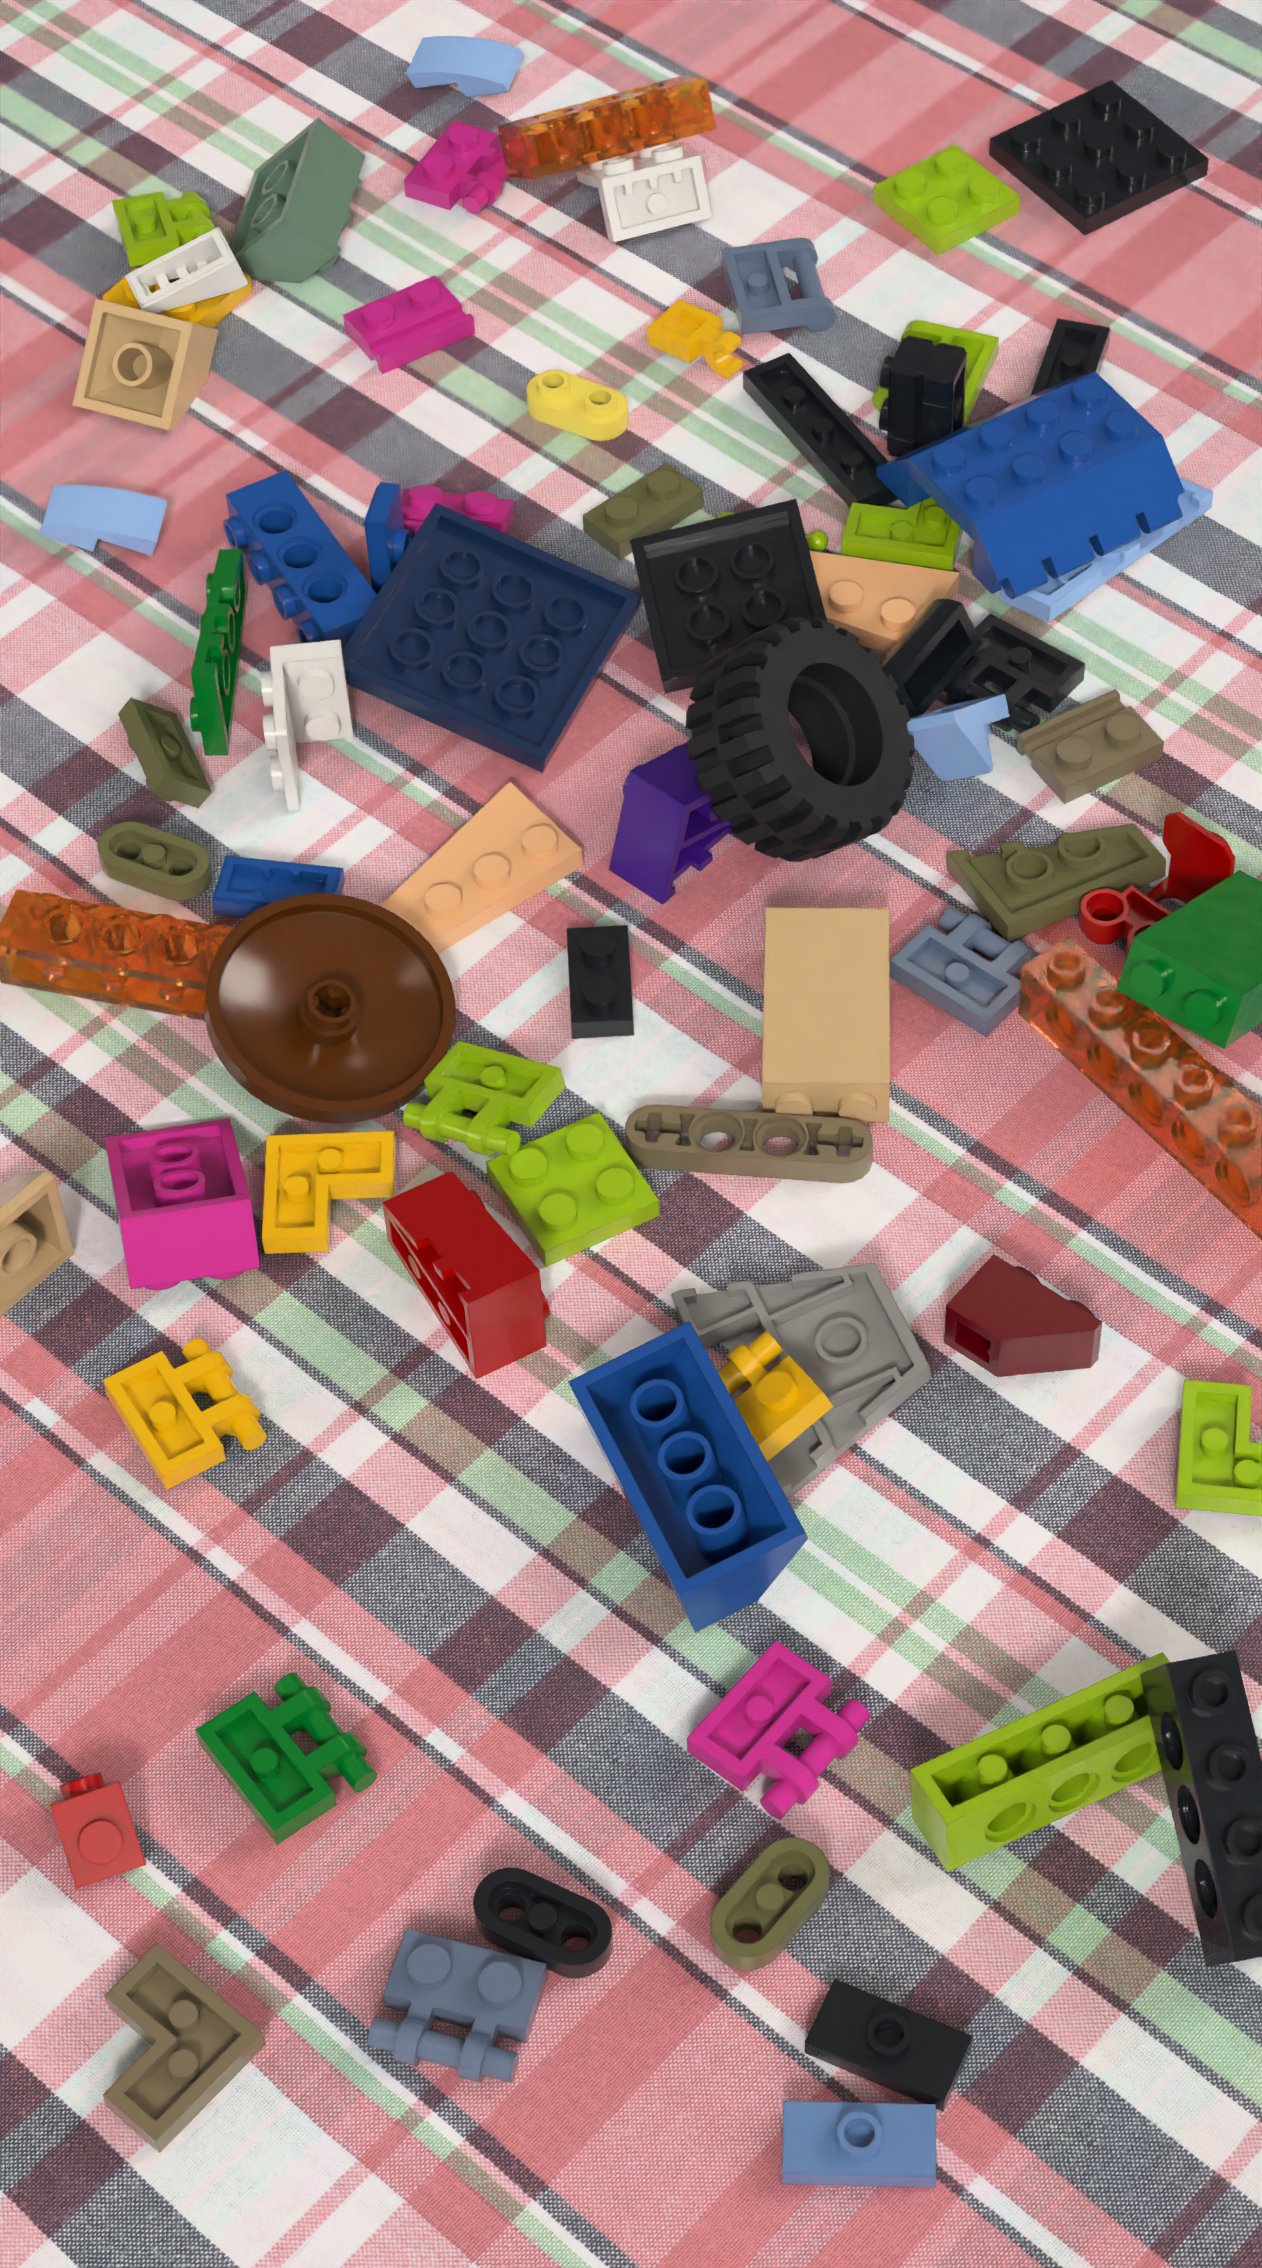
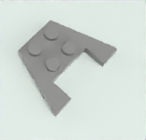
(841, 1334)

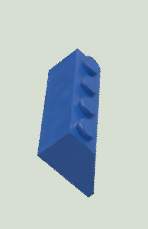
(691, 1473)

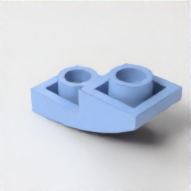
(471, 62)
(90, 513)

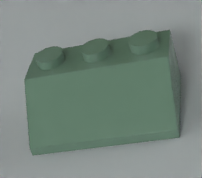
(298, 207)

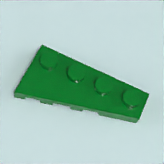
(218, 652)

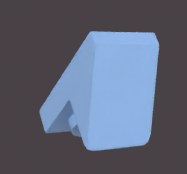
(956, 736)

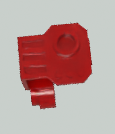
(1196, 865)

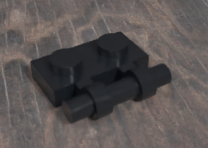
(1023, 667)

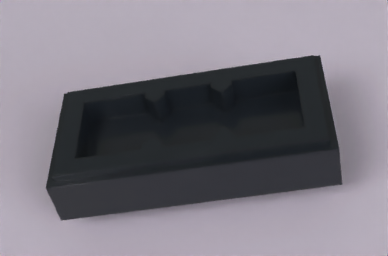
(888, 2044)

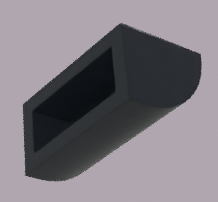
(931, 654)

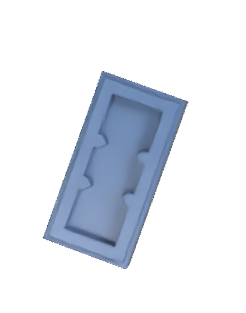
(859, 2144)

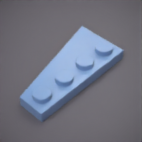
(1065, 591)

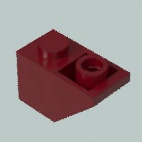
(1019, 1325)

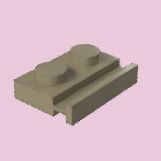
(1090, 746)

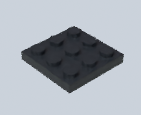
(1098, 157)
(723, 583)

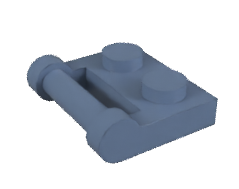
(761, 290)

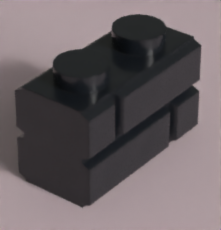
(923, 393)

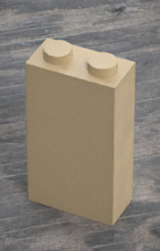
(827, 1013)

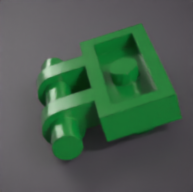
(270, 1769)

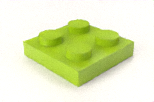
(946, 199)
(573, 1189)

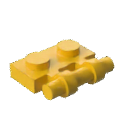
(779, 1401)
(168, 1423)

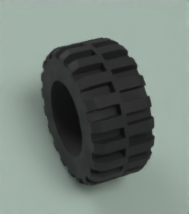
(751, 757)

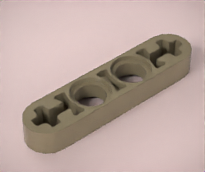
(750, 1132)

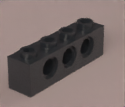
(1213, 1795)

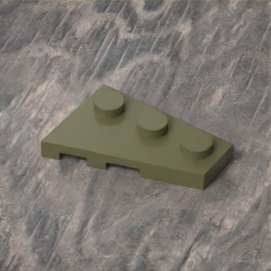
(1045, 884)

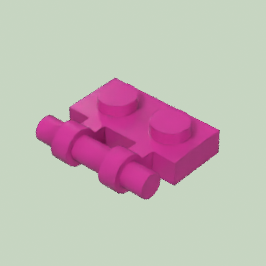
(460, 165)
(762, 1715)

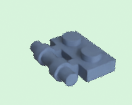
(958, 979)
(462, 1987)

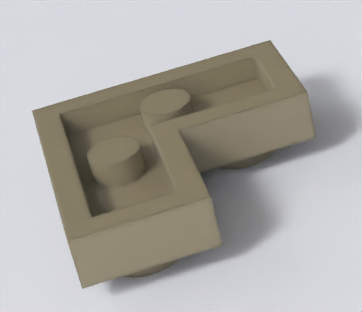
(193, 2048)

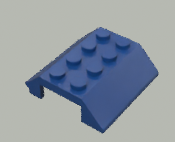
(1045, 481)

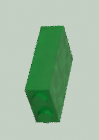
(1204, 962)

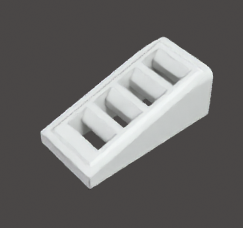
(204, 270)

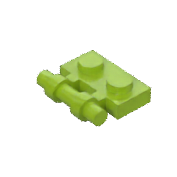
(158, 226)
(490, 1083)

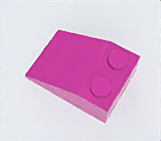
(182, 1204)

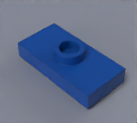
(385, 533)
(254, 883)

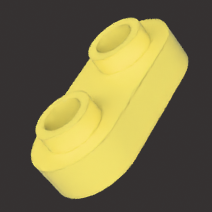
(577, 405)

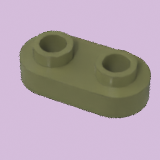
(161, 862)
(766, 1907)

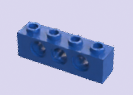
(297, 559)

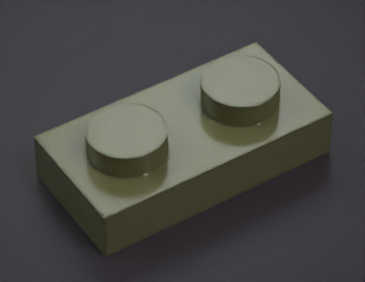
(643, 509)
(164, 753)

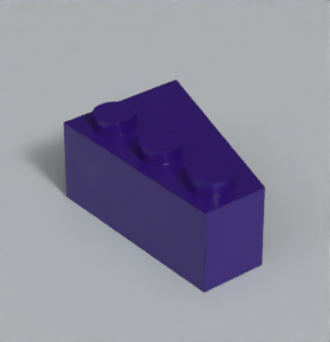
(664, 825)

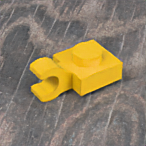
(691, 332)

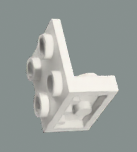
(649, 191)
(308, 705)

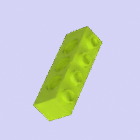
(1036, 1768)

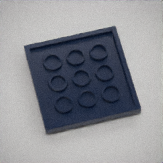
(488, 637)

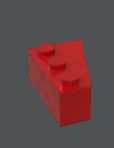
(468, 1272)

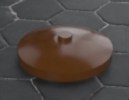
(329, 1008)

